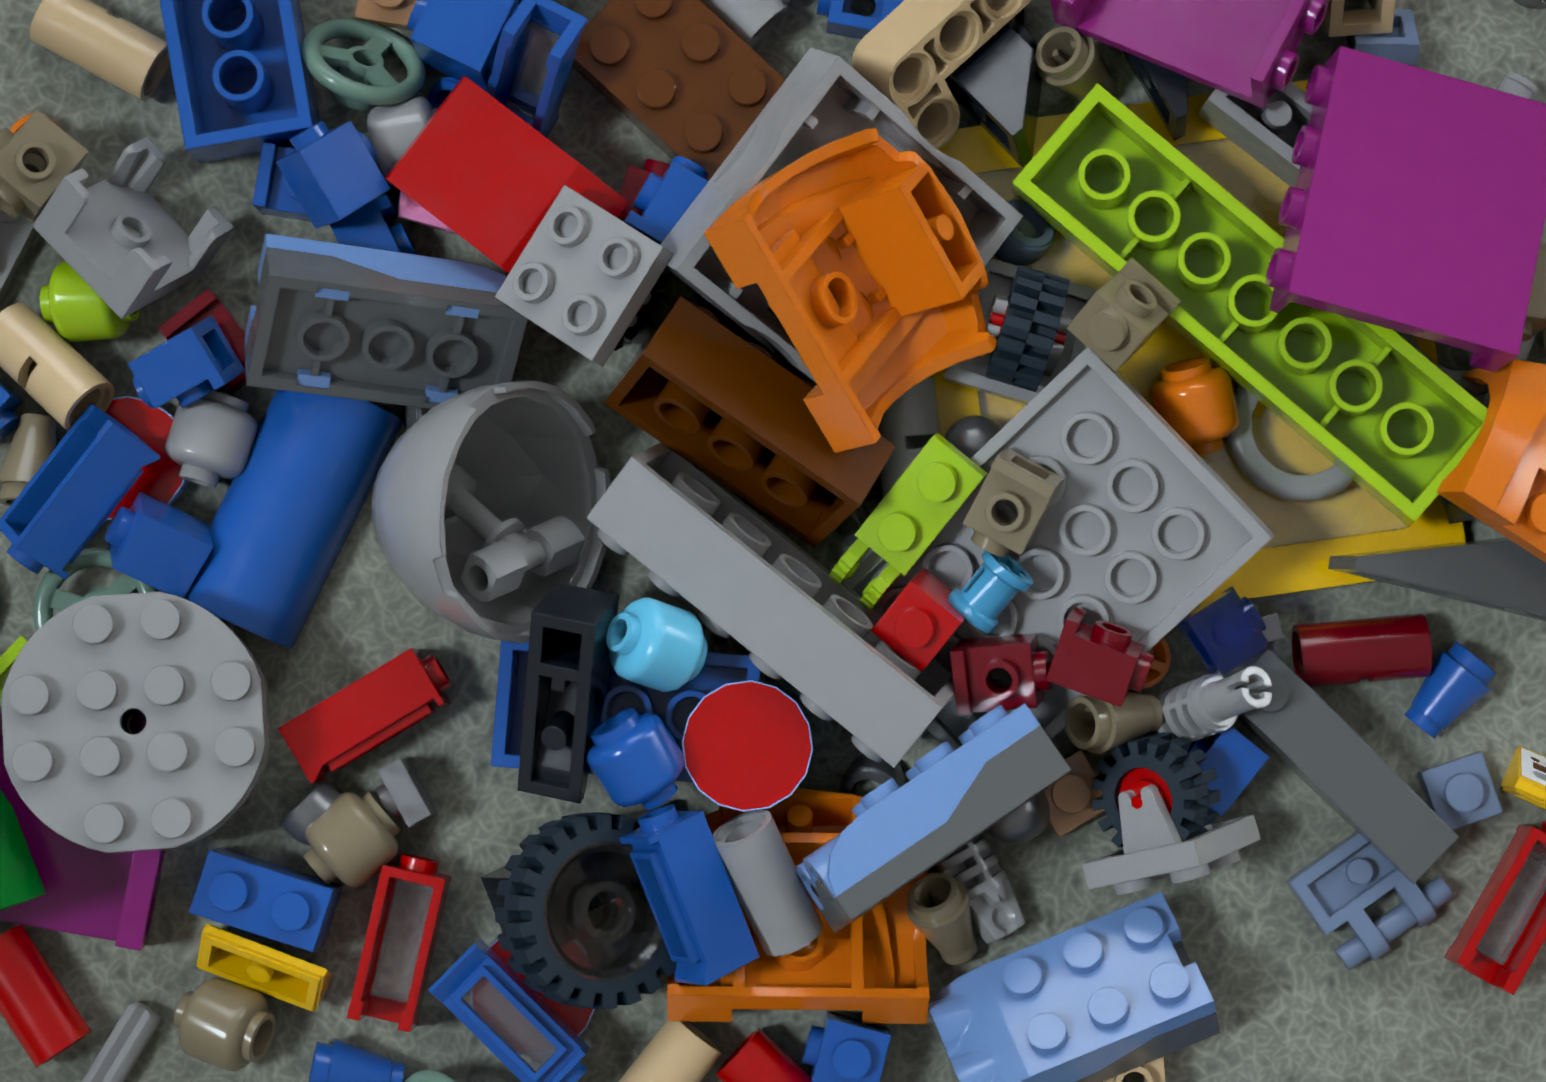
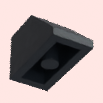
(1002, 90)

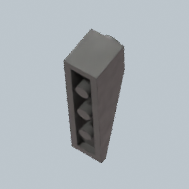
(1476, 572)
(1346, 772)

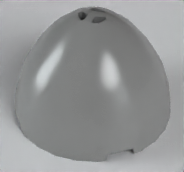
(529, 462)

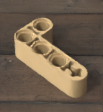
(920, 47)

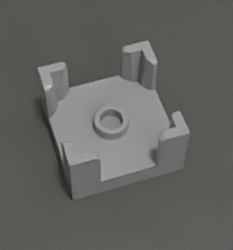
(124, 237)

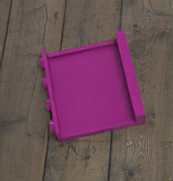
(1415, 205)

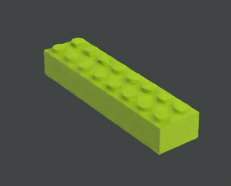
(1331, 378)

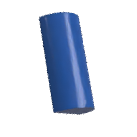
(291, 511)

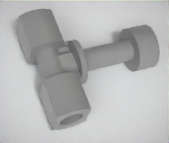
(508, 546)

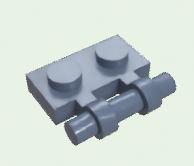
(1349, 880)

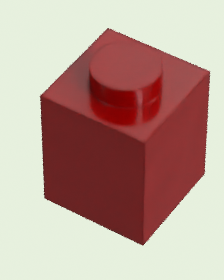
(919, 620)

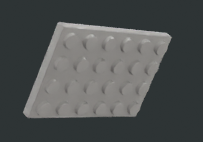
(1128, 537)

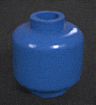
(635, 759)

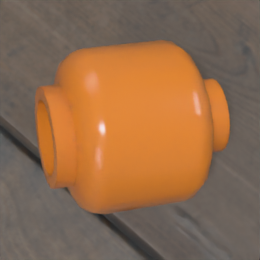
(1196, 402)

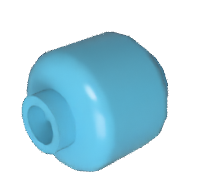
(656, 644)

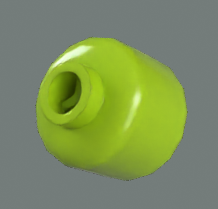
(78, 309)

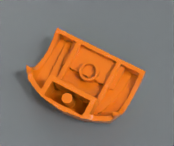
(863, 275)
(1505, 467)
(864, 967)

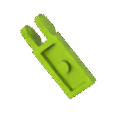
(911, 515)

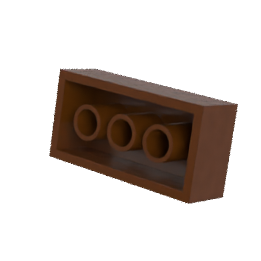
(677, 75)
(743, 423)

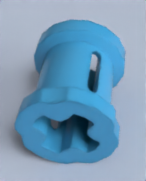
(990, 591)

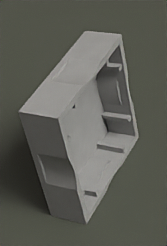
(812, 108)

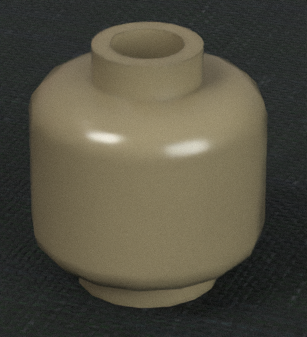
(351, 840)
(225, 1024)

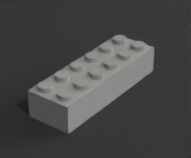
(770, 600)

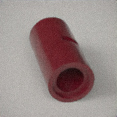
(1362, 649)

